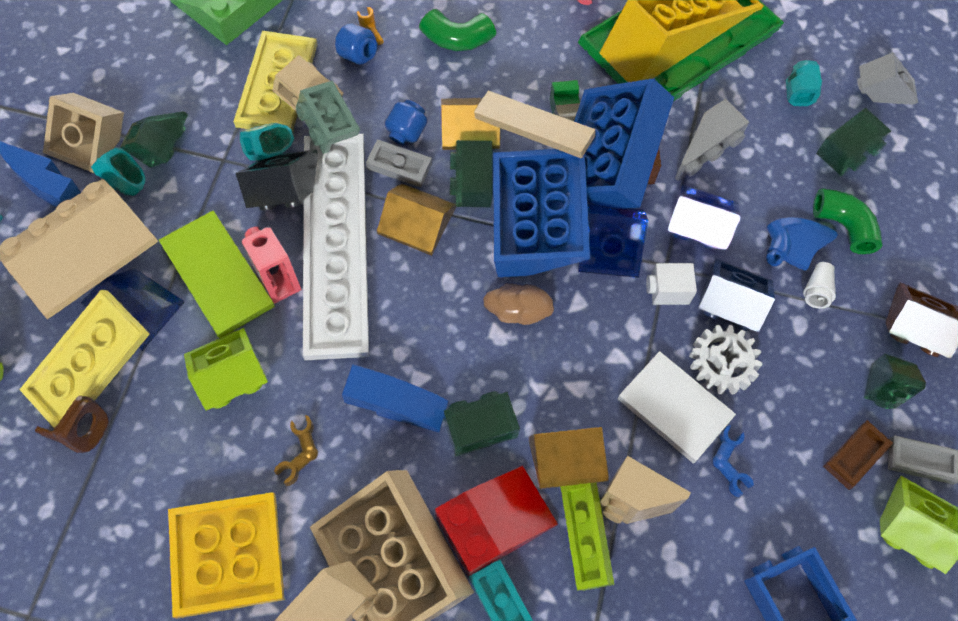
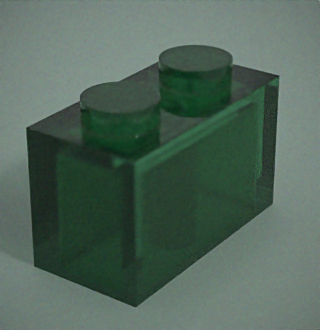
(854, 142)
(473, 173)
(481, 422)

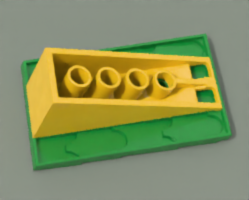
(678, 39)

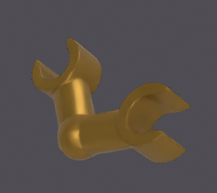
(307, 455)

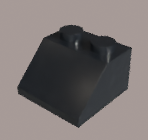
(279, 180)

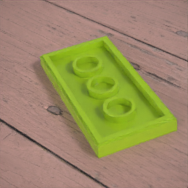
(216, 274)

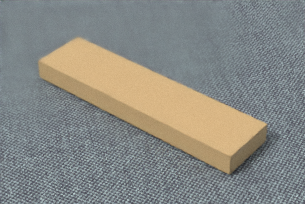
(535, 124)

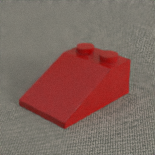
(494, 519)

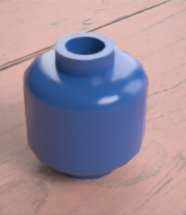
(355, 43)
(406, 122)

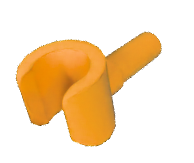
(369, 23)

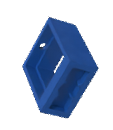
(816, 573)

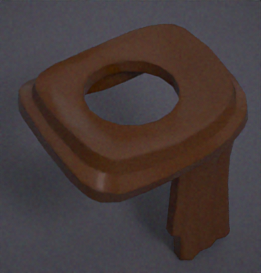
(66, 429)

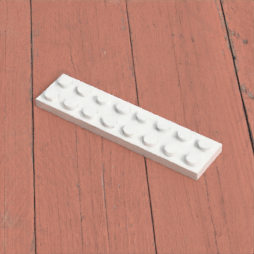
(336, 255)

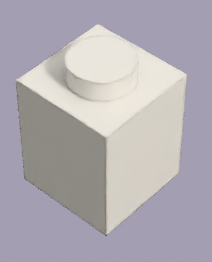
(672, 284)

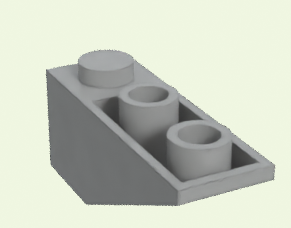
(717, 130)

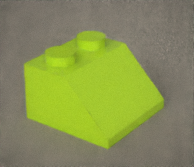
(224, 370)
(921, 525)

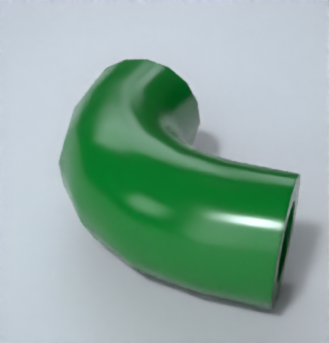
(457, 35)
(854, 215)

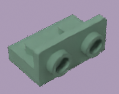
(326, 115)

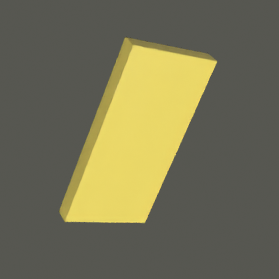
(258, 101)
(85, 357)

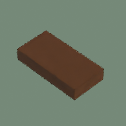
(858, 454)

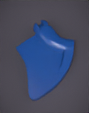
(797, 241)

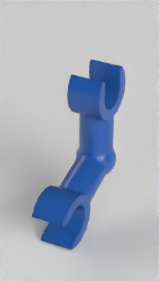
(722, 463)

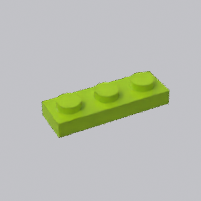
(587, 536)

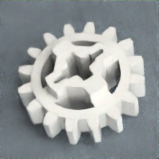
(714, 366)

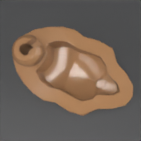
(519, 303)

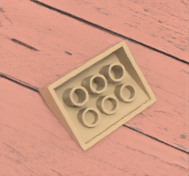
(75, 247)
(396, 548)

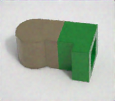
(565, 99)

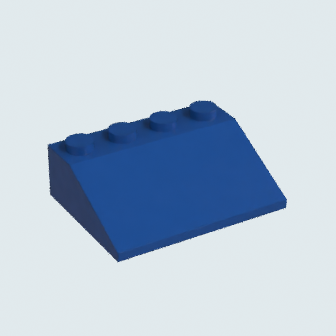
(627, 137)
(539, 211)

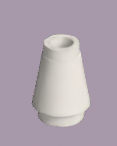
(821, 286)

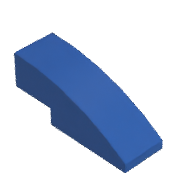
(39, 174)
(394, 398)

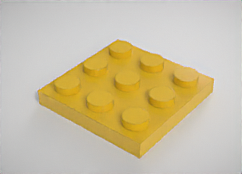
(225, 555)

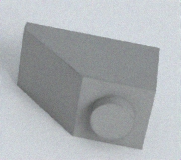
(887, 81)

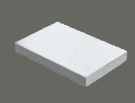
(676, 407)

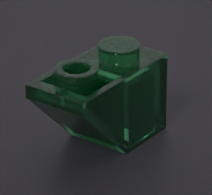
(153, 137)
(893, 382)

